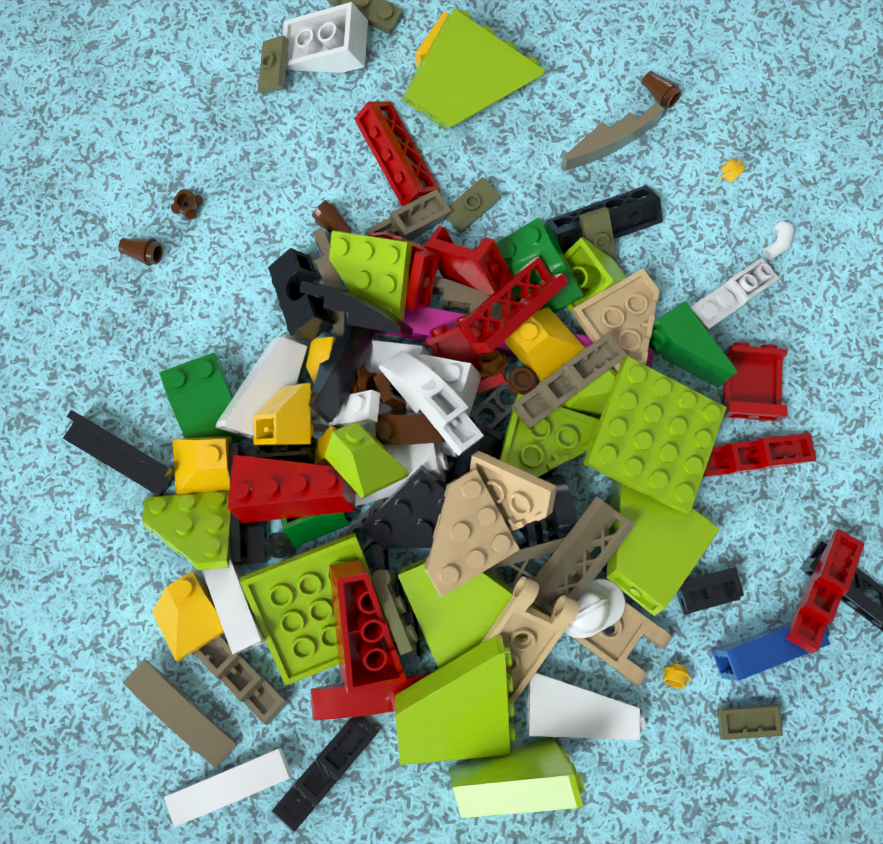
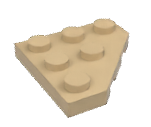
(624, 312)
(516, 493)
(467, 535)

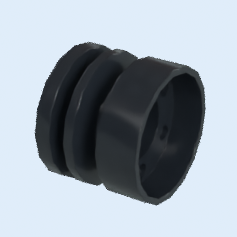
(561, 519)

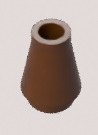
(662, 89)
(330, 218)
(143, 250)

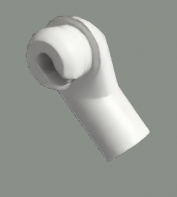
(784, 239)

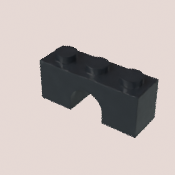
(301, 311)

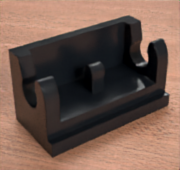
(295, 453)
(710, 590)

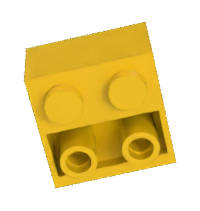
(285, 417)

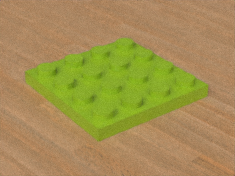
(655, 435)
(297, 610)

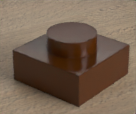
(388, 393)

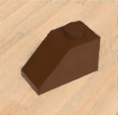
(406, 428)

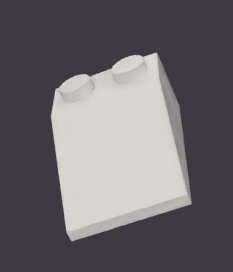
(327, 40)
(460, 377)

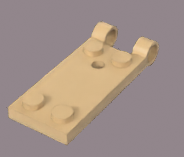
(540, 628)
(617, 646)

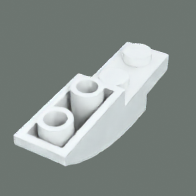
(734, 294)
(433, 397)
(358, 407)

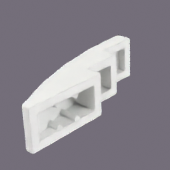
(227, 787)

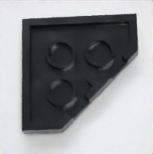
(409, 513)

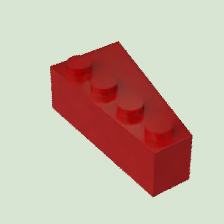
(286, 489)
(362, 635)

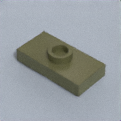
(273, 64)
(472, 205)
(598, 230)
(749, 721)

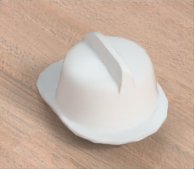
(598, 609)

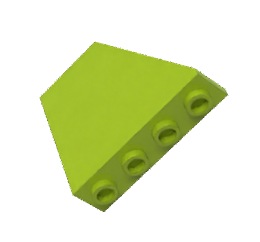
(466, 71)
(657, 550)
(459, 618)
(459, 709)
(528, 780)

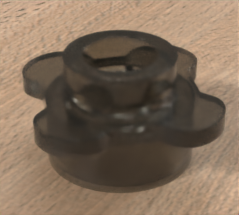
(279, 545)

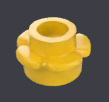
(732, 169)
(676, 676)

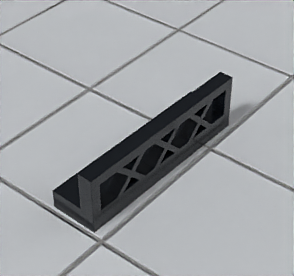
(628, 216)
(118, 454)
(246, 537)
(854, 597)

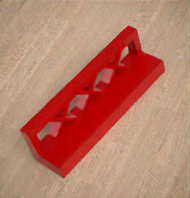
(391, 151)
(520, 311)

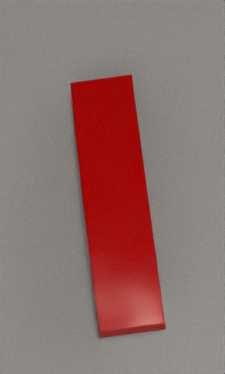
(760, 455)
(824, 591)
(335, 702)

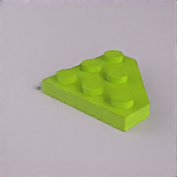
(373, 268)
(548, 443)
(192, 526)

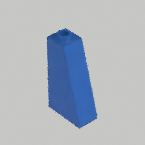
(759, 653)

